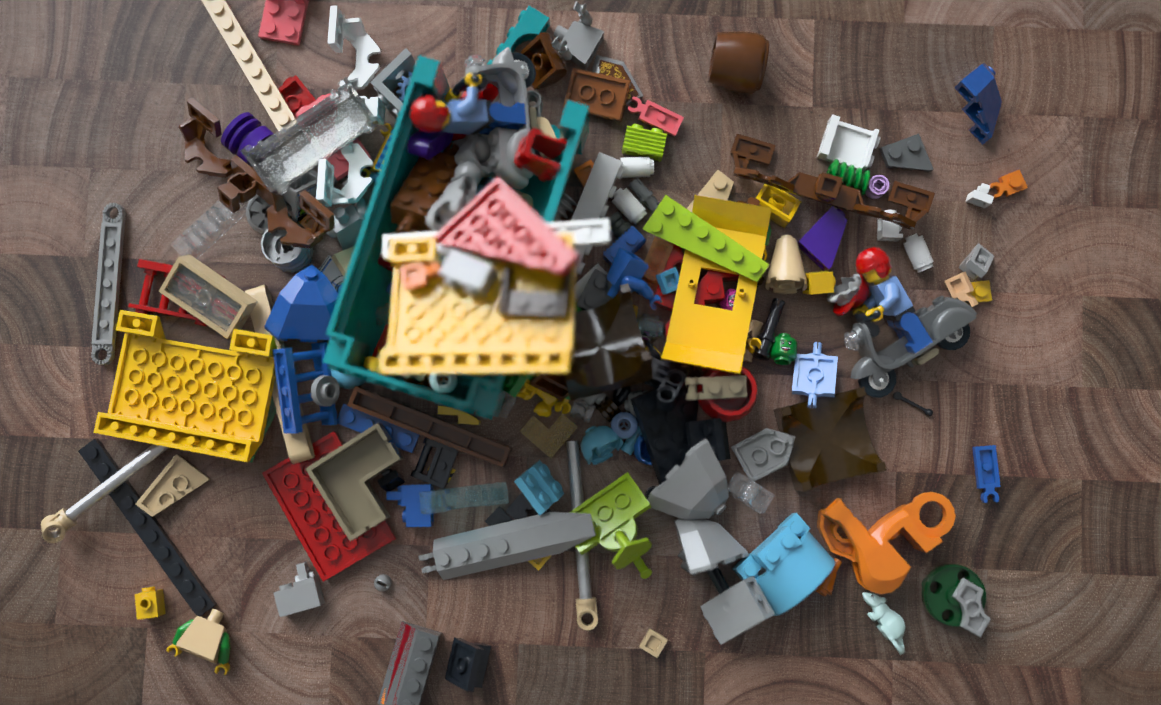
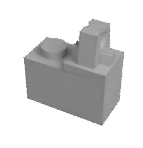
(303, 595)

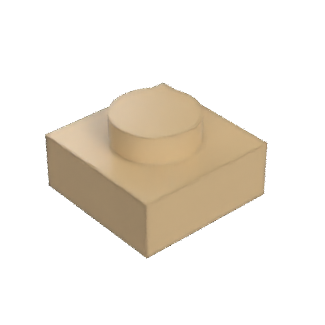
(653, 642)

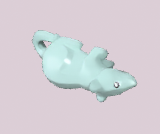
(890, 622)

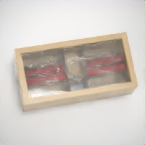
(207, 295)

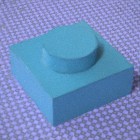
(668, 280)

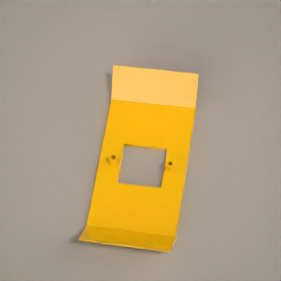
(709, 334)

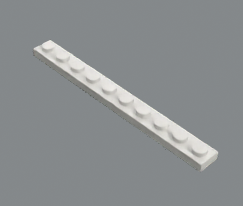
(584, 234)

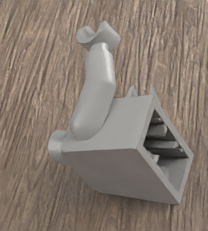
(580, 40)
(348, 223)

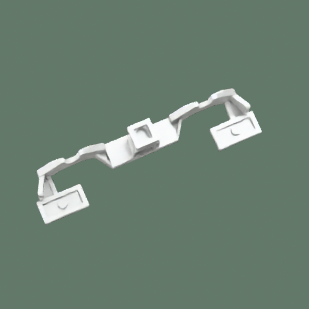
(364, 72)

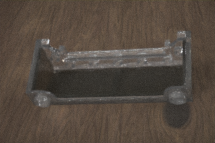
(311, 137)

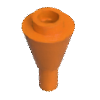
(827, 585)

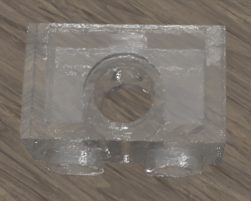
(749, 493)

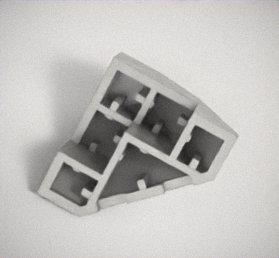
(694, 488)
(706, 544)

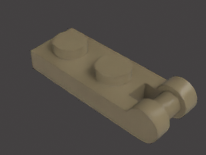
(717, 387)

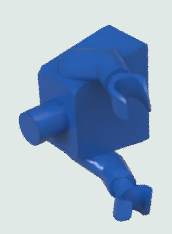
(630, 269)

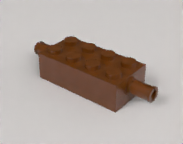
(422, 189)

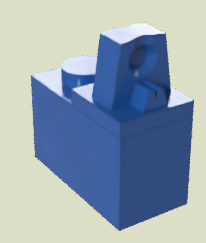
(409, 496)

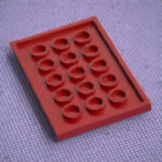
(314, 521)

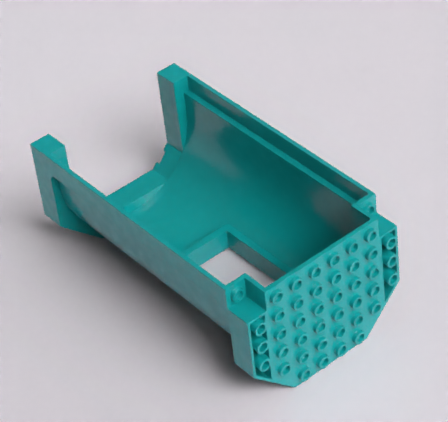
(365, 284)

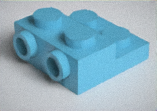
(539, 487)

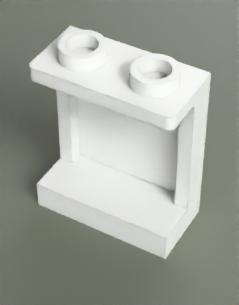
(848, 144)

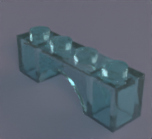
(463, 497)

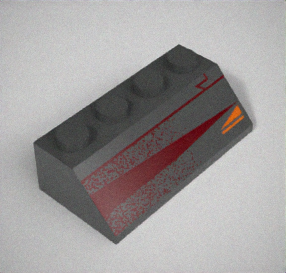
(409, 665)

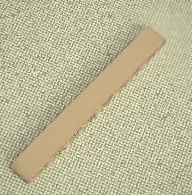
(299, 444)

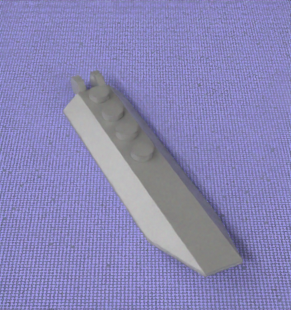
(508, 543)

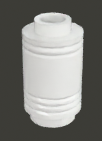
(637, 167)
(629, 205)
(918, 252)

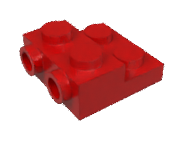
(296, 94)

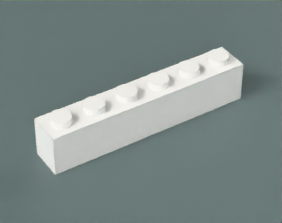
(595, 196)

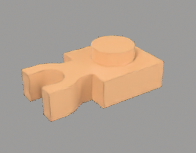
(960, 287)

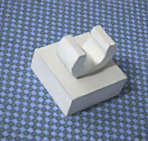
(980, 196)

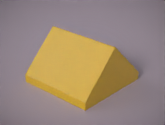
(781, 202)

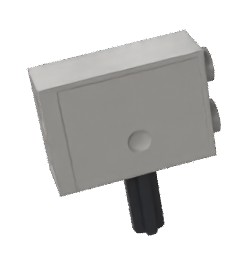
(735, 607)

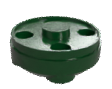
(942, 598)

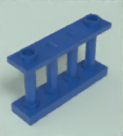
(288, 392)

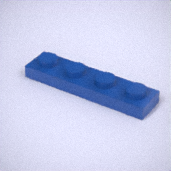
(361, 422)

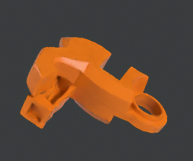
(872, 557)

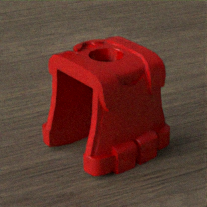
(547, 145)

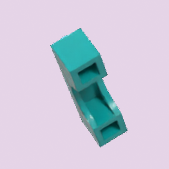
(529, 26)

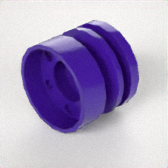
(242, 132)

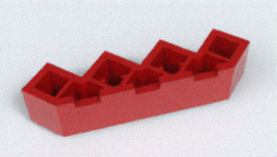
(709, 290)

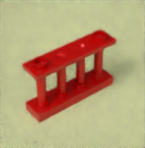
(151, 269)

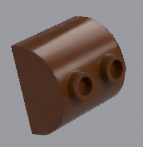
(546, 61)

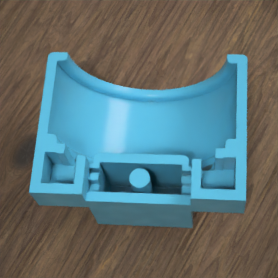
(792, 564)

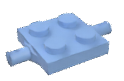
(815, 375)

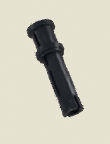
(767, 336)

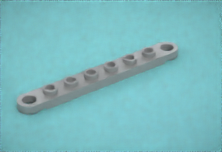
(108, 284)

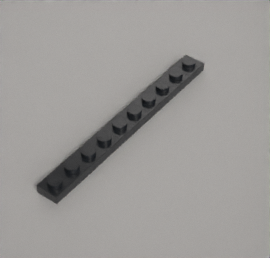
(150, 531)

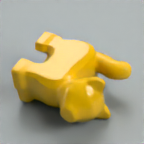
(543, 408)

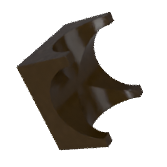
(607, 349)
(828, 440)

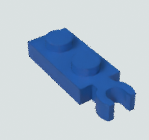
(986, 471)

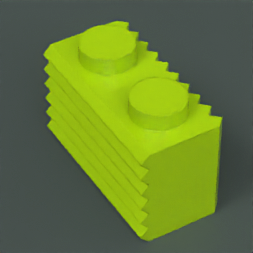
(644, 142)

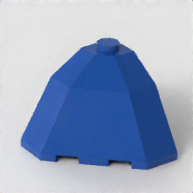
(983, 101)
(303, 308)

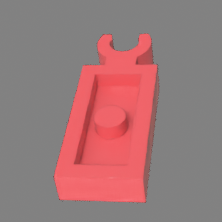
(657, 116)

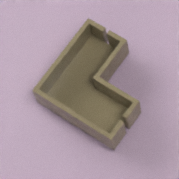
(345, 479)

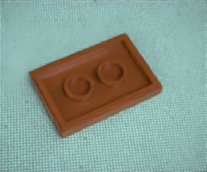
(600, 92)

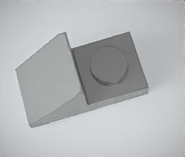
(977, 262)

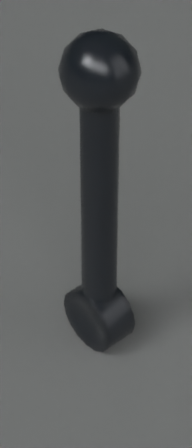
(898, 396)

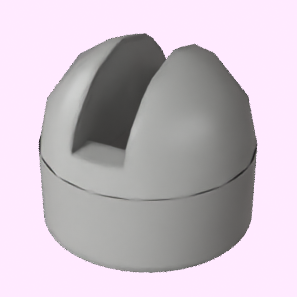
(385, 579)

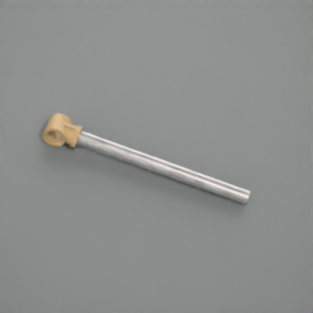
(66, 519)
(586, 602)

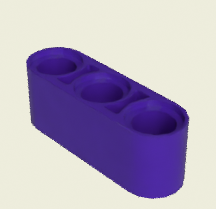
(428, 144)

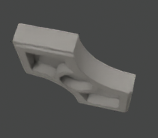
(972, 613)

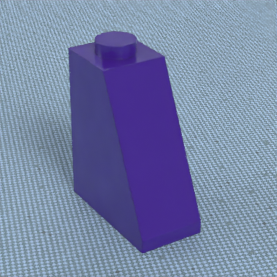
(824, 238)

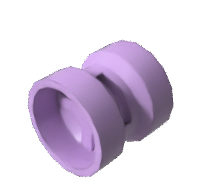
(875, 190)

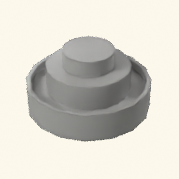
(325, 390)

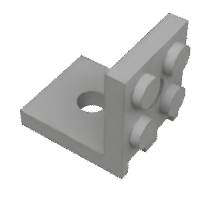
(389, 77)

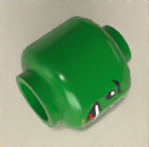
(784, 349)

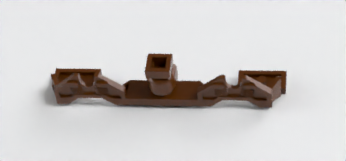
(246, 183)
(829, 188)

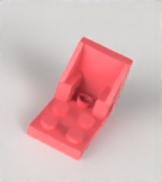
(283, 21)

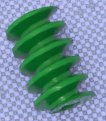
(849, 176)

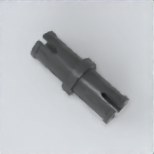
(645, 196)

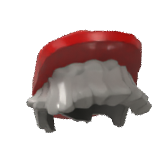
(849, 294)

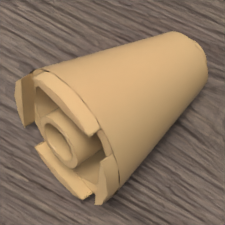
(786, 267)

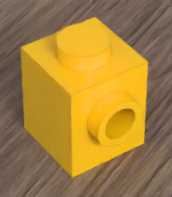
(820, 282)
(149, 603)

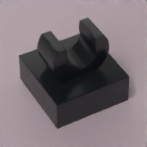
(390, 480)

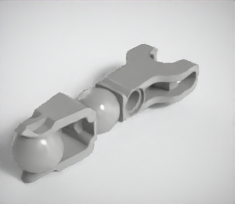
(472, 165)

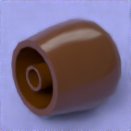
(739, 61)

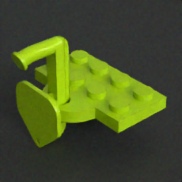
(613, 516)

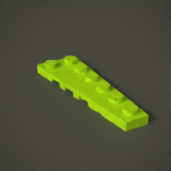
(690, 232)

